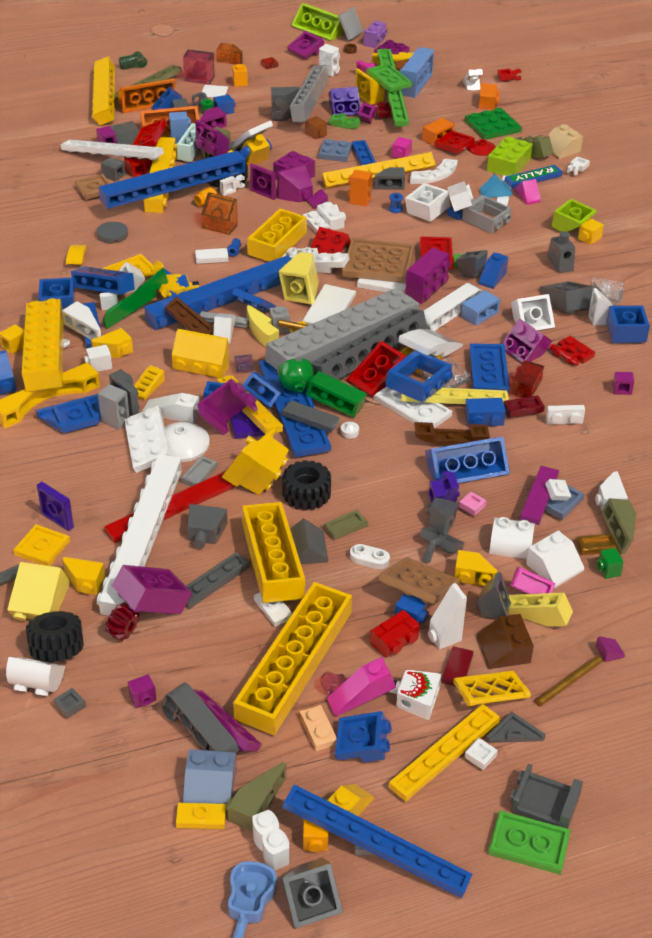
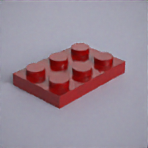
(150, 134)
(440, 243)

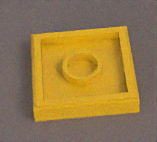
(41, 545)

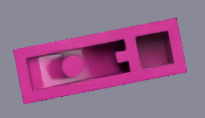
(364, 685)

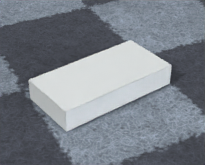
(211, 256)

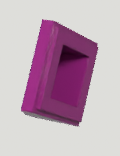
(318, 198)
(609, 649)

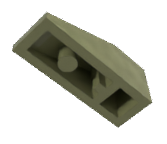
(621, 522)
(255, 797)

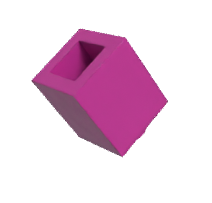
(401, 148)

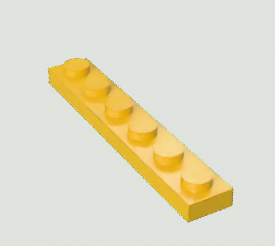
(262, 417)
(443, 752)

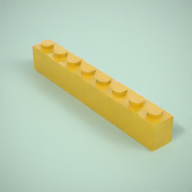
(104, 91)
(167, 160)

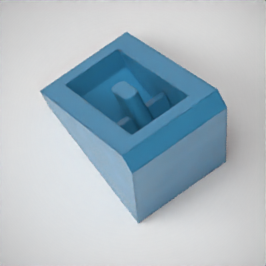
(495, 188)

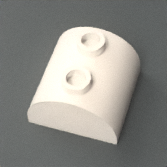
(511, 537)
(35, 674)

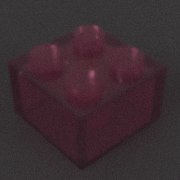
(198, 67)

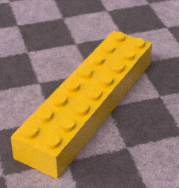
(43, 345)
(292, 658)

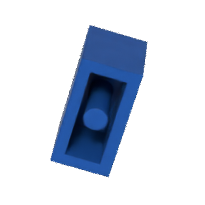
(485, 411)

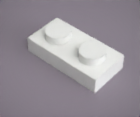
(565, 414)

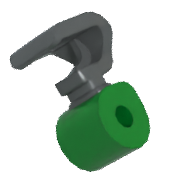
(203, 102)

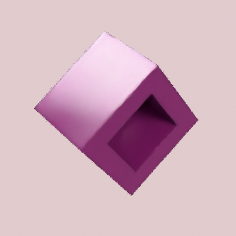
(366, 112)
(623, 383)
(142, 691)

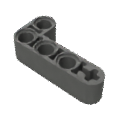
(198, 719)

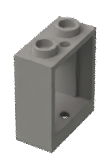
(473, 214)

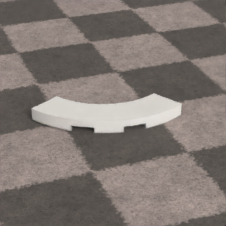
(444, 170)

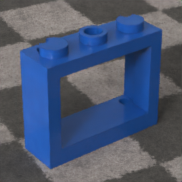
(399, 381)

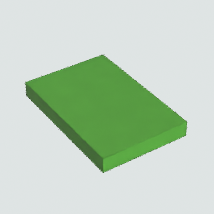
(389, 77)
(529, 842)

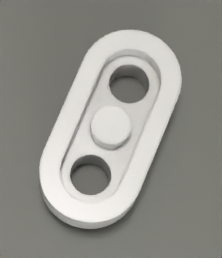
(369, 556)

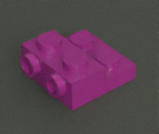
(306, 45)

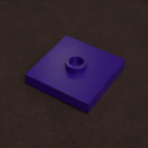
(244, 426)
(55, 506)

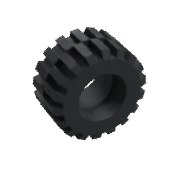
(306, 485)
(54, 636)

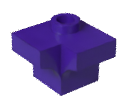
(444, 488)

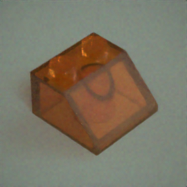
(219, 213)

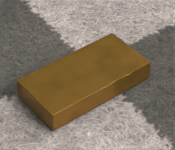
(594, 543)

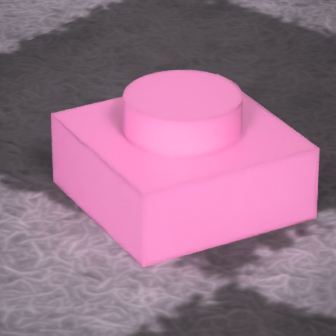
(472, 503)

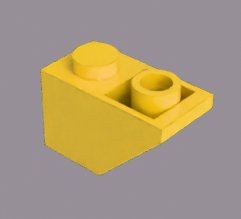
(473, 568)

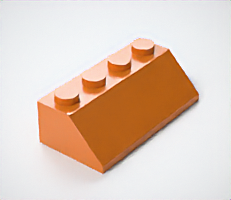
(142, 95)
(151, 116)

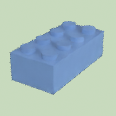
(418, 70)

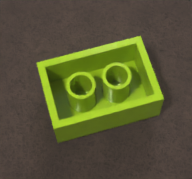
(509, 156)

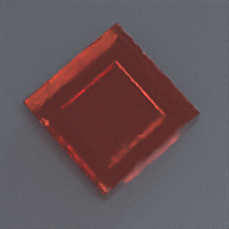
(269, 63)

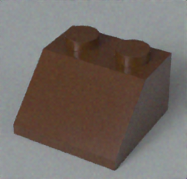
(506, 642)

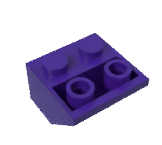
(344, 101)

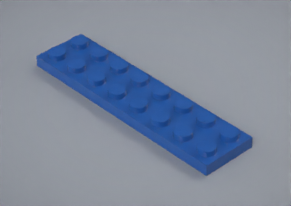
(301, 437)

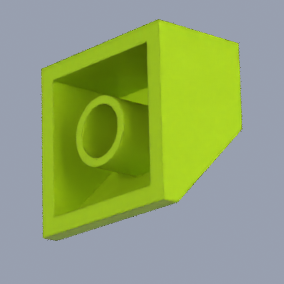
(571, 215)

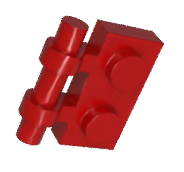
(572, 351)

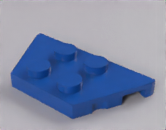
(72, 414)

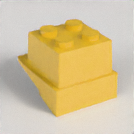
(257, 464)

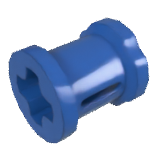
(395, 202)

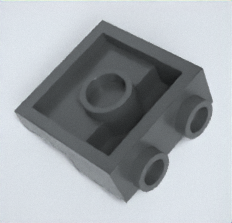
(124, 381)

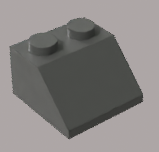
(280, 102)

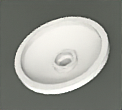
(187, 440)

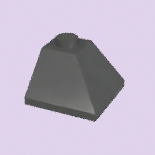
(311, 892)

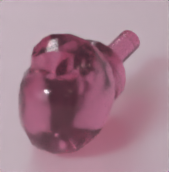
(331, 681)

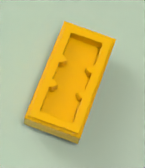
(201, 816)

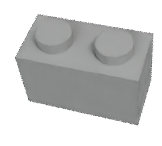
(113, 406)

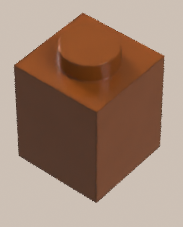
(316, 127)

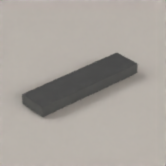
(216, 578)

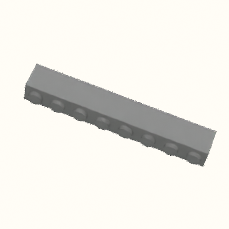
(309, 93)

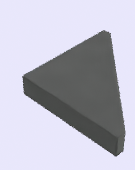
(514, 729)

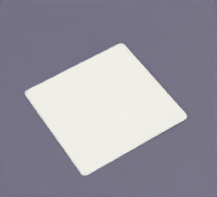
(214, 91)

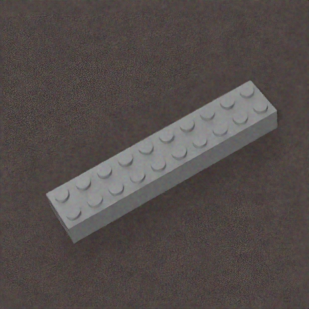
(339, 329)

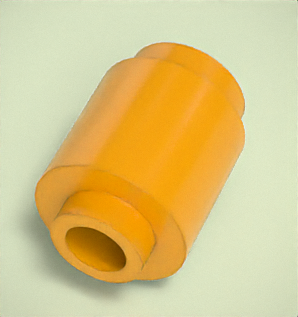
(200, 196)

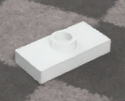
(275, 611)

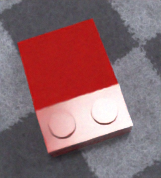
(372, 371)

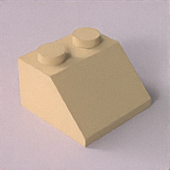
(565, 141)

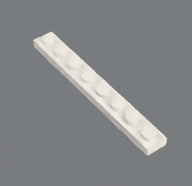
(112, 149)

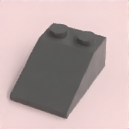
(569, 296)

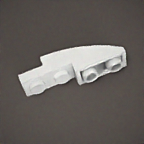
(324, 262)

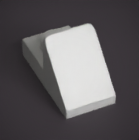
(471, 79)

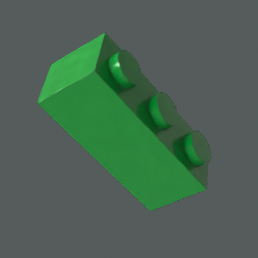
(336, 394)

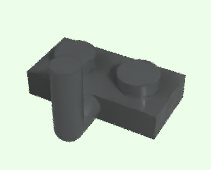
(434, 537)

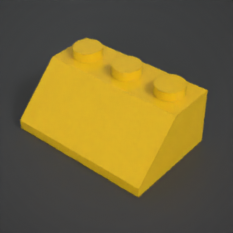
(200, 353)

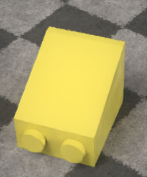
(300, 279)
(37, 591)

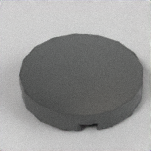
(112, 231)

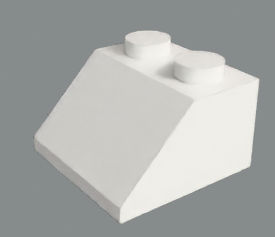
(534, 311)
(555, 558)

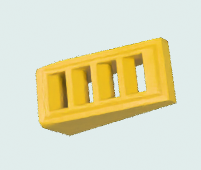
(145, 383)

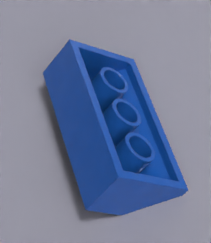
(469, 460)

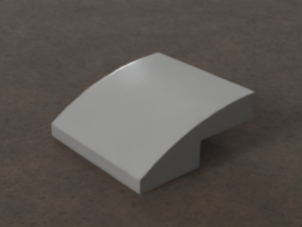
(350, 23)

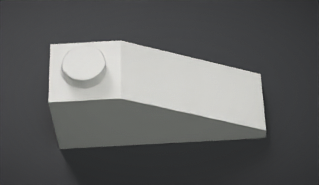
(81, 320)
(177, 407)
(448, 620)

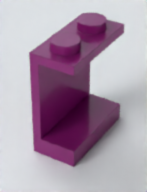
(225, 404)

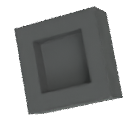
(69, 702)

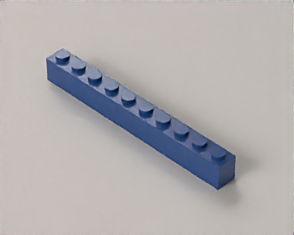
(171, 179)
(219, 292)

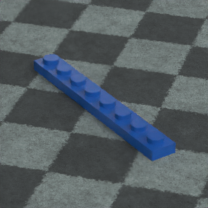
(377, 841)

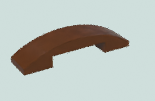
(446, 437)

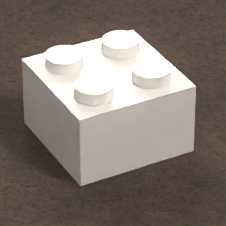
(427, 202)

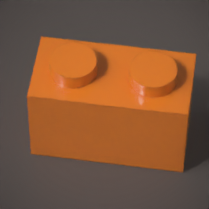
(488, 96)
(436, 130)
(360, 187)

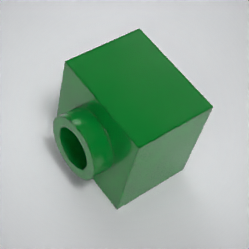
(610, 563)

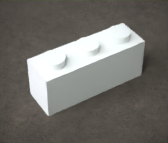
(460, 196)

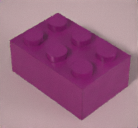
(427, 275)
(151, 589)

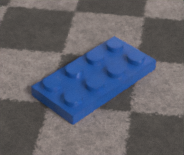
(489, 367)

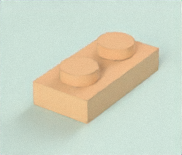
(318, 728)

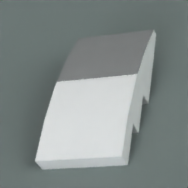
(429, 342)

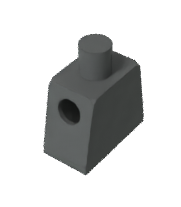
(562, 253)
(206, 524)

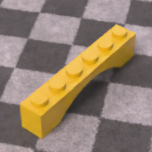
(76, 380)

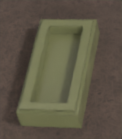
(345, 525)

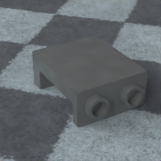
(545, 798)

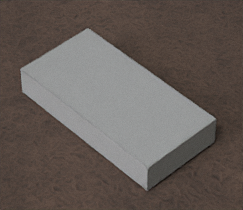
(199, 471)

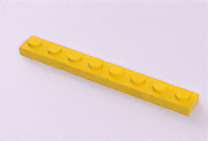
(411, 163)

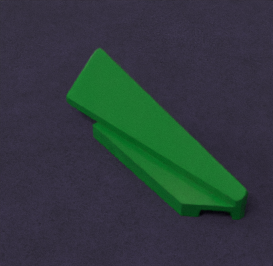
(135, 300)

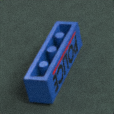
(103, 280)

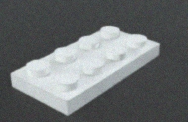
(146, 438)

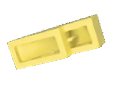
(261, 326)

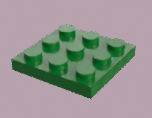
(492, 123)

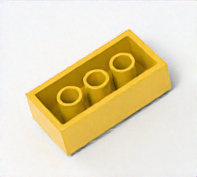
(277, 235)

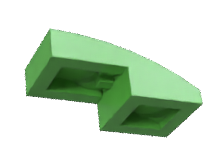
(341, 121)

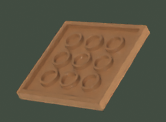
(378, 260)

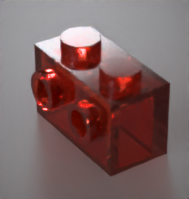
(526, 379)

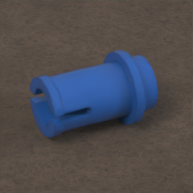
(233, 248)

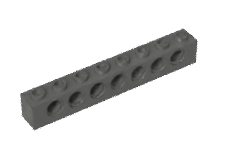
(348, 357)

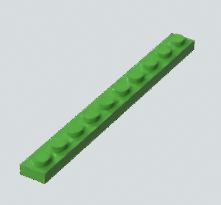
(395, 98)

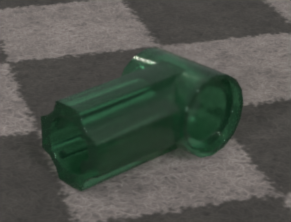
(132, 61)

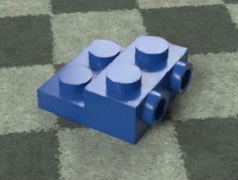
(363, 737)

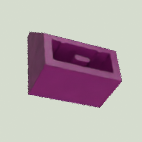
(210, 139)
(526, 342)

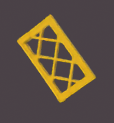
(500, 678)

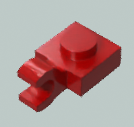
(508, 74)

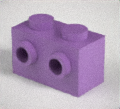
(375, 34)

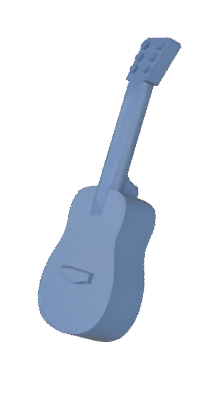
(251, 890)

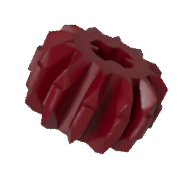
(122, 622)

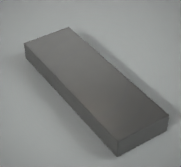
(311, 416)

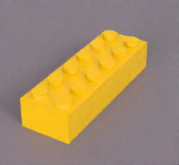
(273, 552)

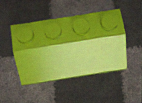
(318, 22)

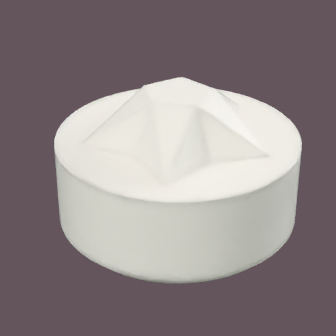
(349, 430)

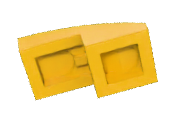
(76, 254)

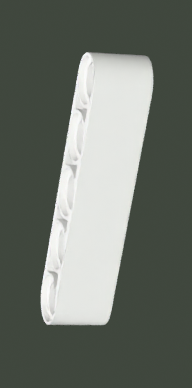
(449, 306)

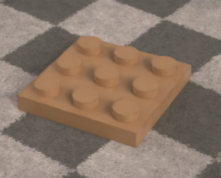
(418, 580)

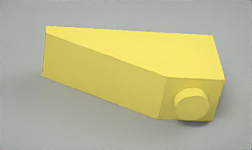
(542, 608)

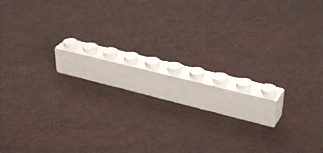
(142, 526)

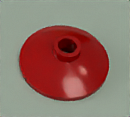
(481, 147)

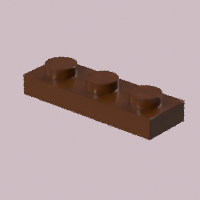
(188, 317)

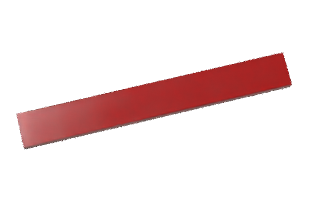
(178, 503)

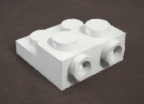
(326, 216)

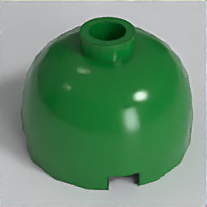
(295, 374)

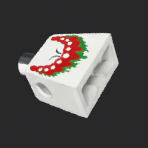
(417, 692)

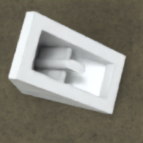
(224, 325)

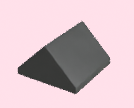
(309, 542)

